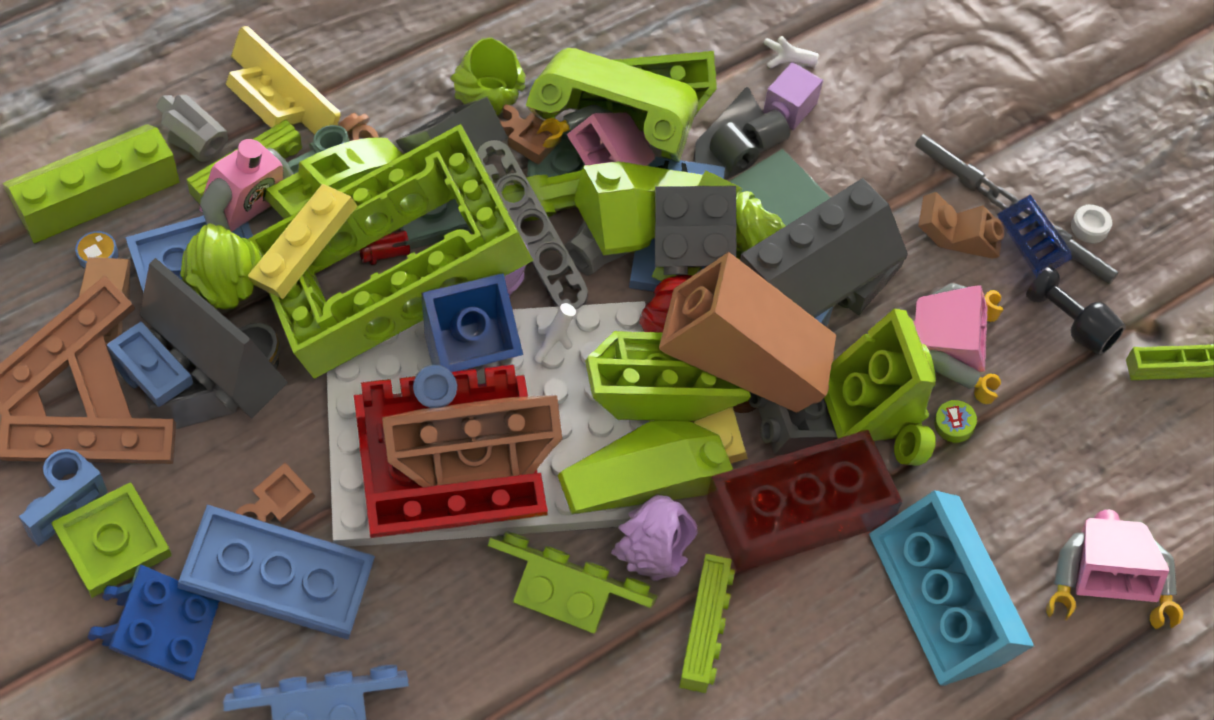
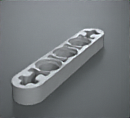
(531, 207)

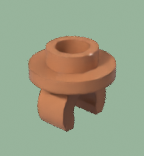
(357, 127)

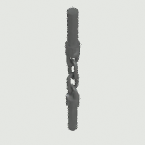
(973, 178)

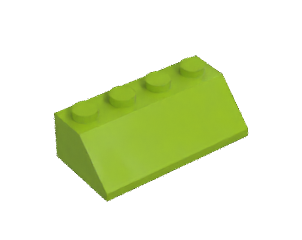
(92, 182)

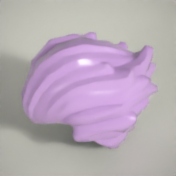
(656, 538)

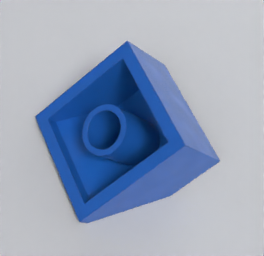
(470, 324)

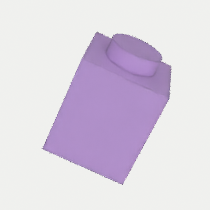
(793, 94)

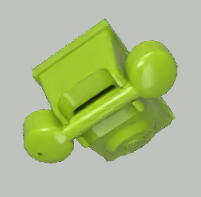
(885, 388)

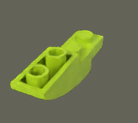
(331, 167)

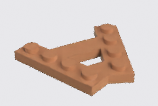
(108, 430)

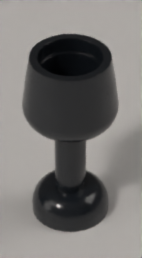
(1093, 326)

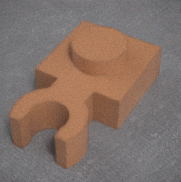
(523, 134)
(279, 495)

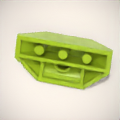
(693, 68)
(644, 383)

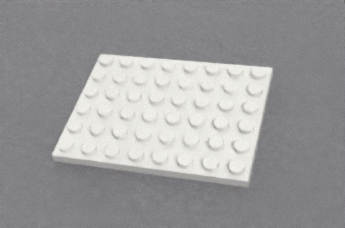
(563, 373)

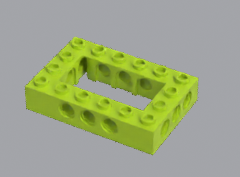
(386, 199)

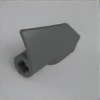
(741, 135)

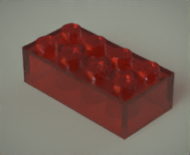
(803, 500)

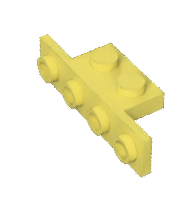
(275, 87)

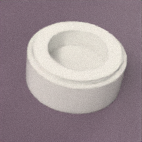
(1091, 223)

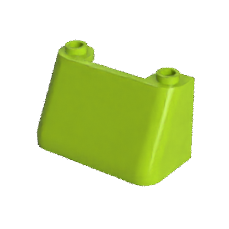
(666, 101)

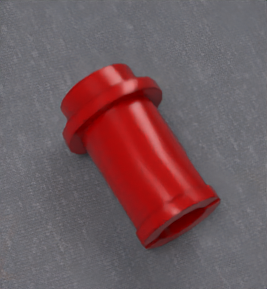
(384, 248)

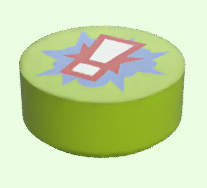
(955, 421)

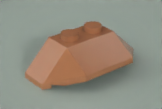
(473, 439)

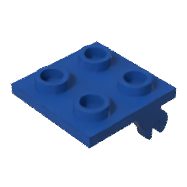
(159, 623)

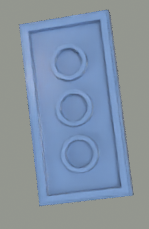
(276, 572)

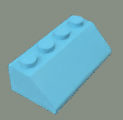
(950, 588)

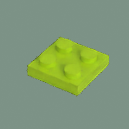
(111, 539)

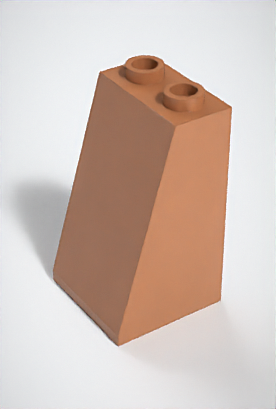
(749, 335)

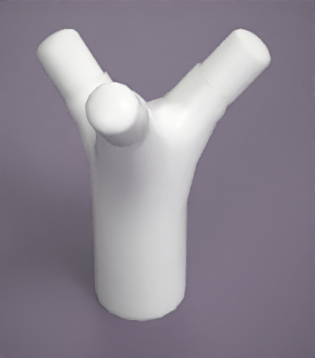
(789, 53)
(556, 331)

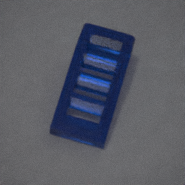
(1055, 258)

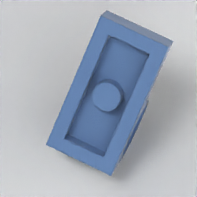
(148, 364)
(64, 495)

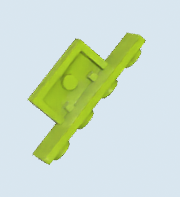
(566, 589)

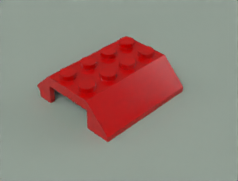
(401, 505)

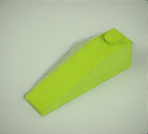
(620, 202)
(649, 461)

